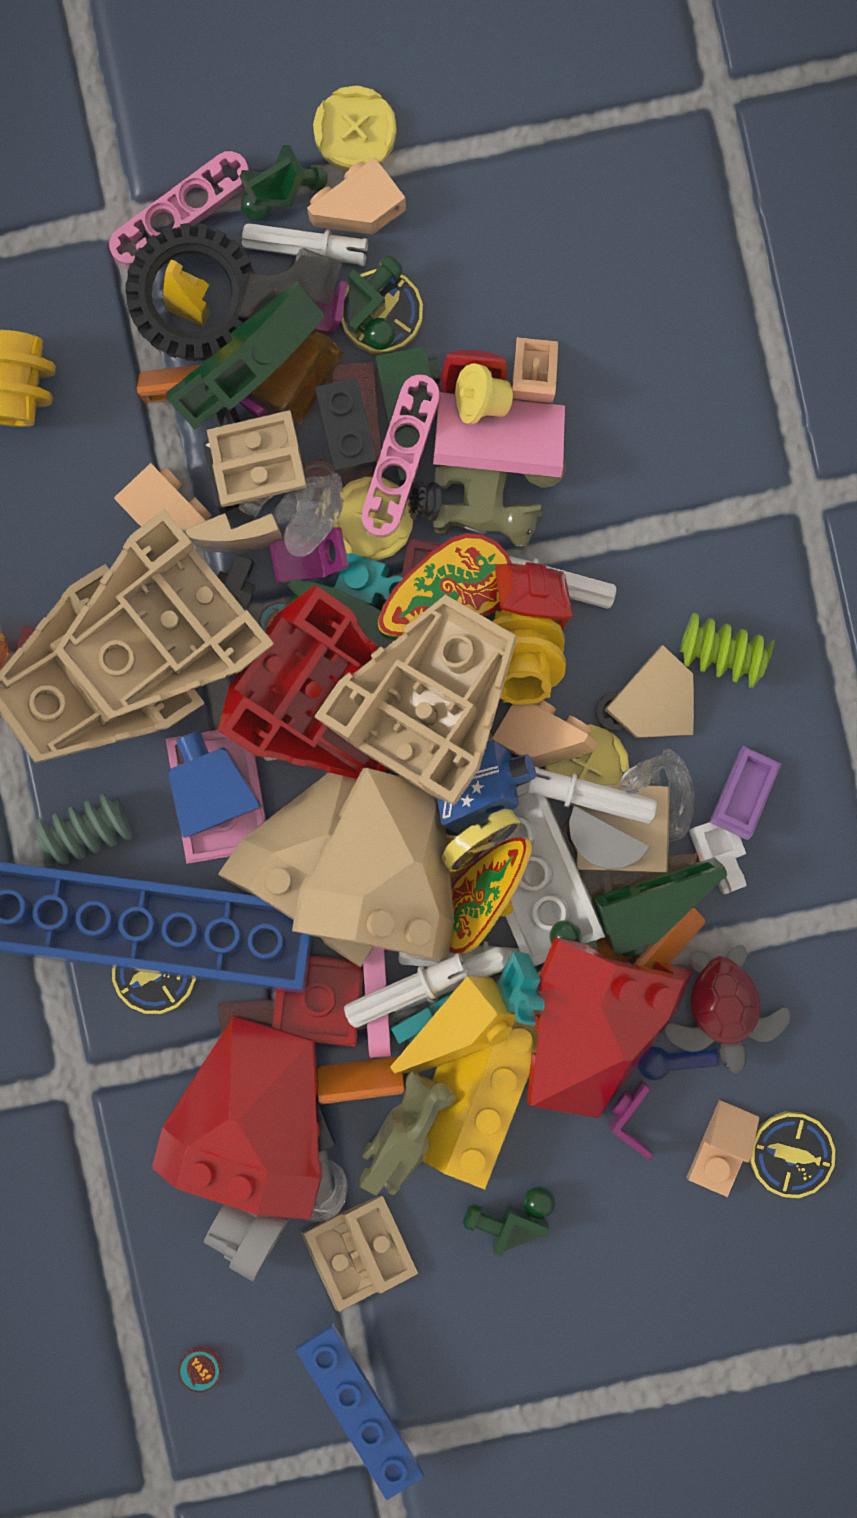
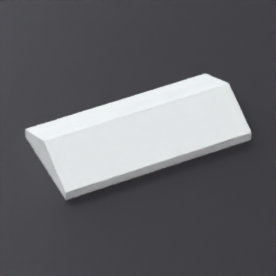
(551, 882)

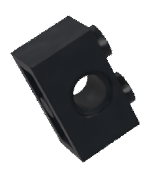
(346, 427)

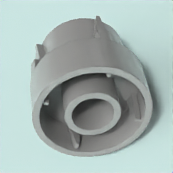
(244, 1239)

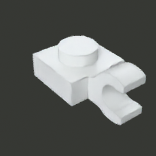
(723, 845)

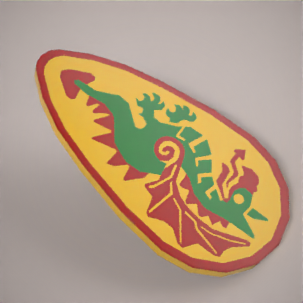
(458, 569)
(486, 892)

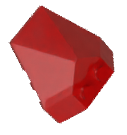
(280, 692)
(596, 1025)
(248, 1125)

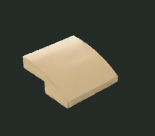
(256, 458)
(221, 536)
(652, 834)
(359, 1253)

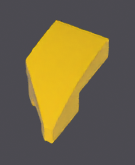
(184, 295)

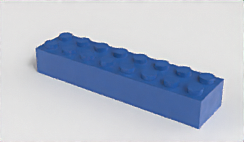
(150, 928)

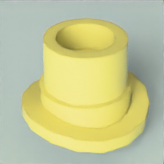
(481, 395)

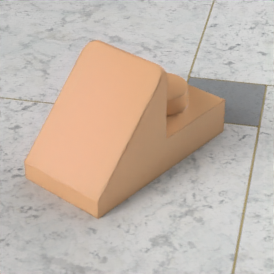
(724, 1148)

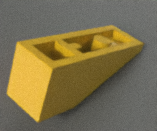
(463, 1025)

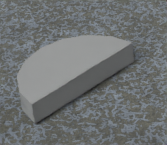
(603, 843)

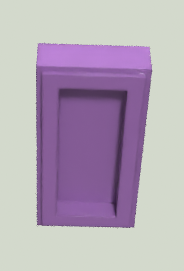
(745, 793)

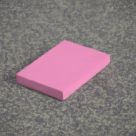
(520, 442)
(224, 838)

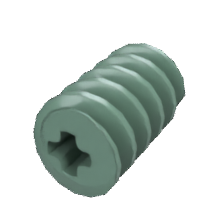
(83, 831)

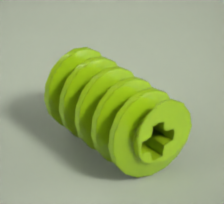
(725, 651)

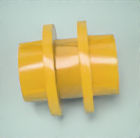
(19, 378)
(536, 659)

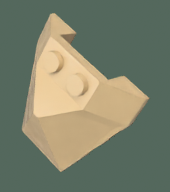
(158, 625)
(427, 698)
(51, 707)
(286, 849)
(382, 873)

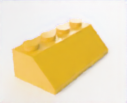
(487, 1091)

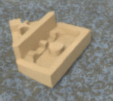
(657, 699)

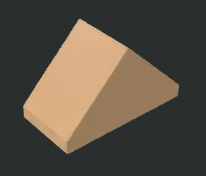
(535, 370)

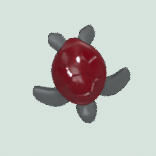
(726, 1010)

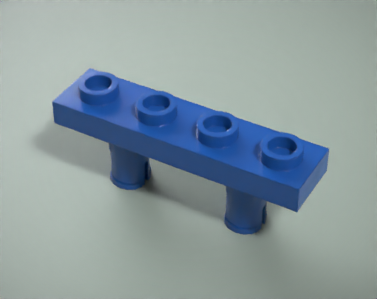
(359, 1411)

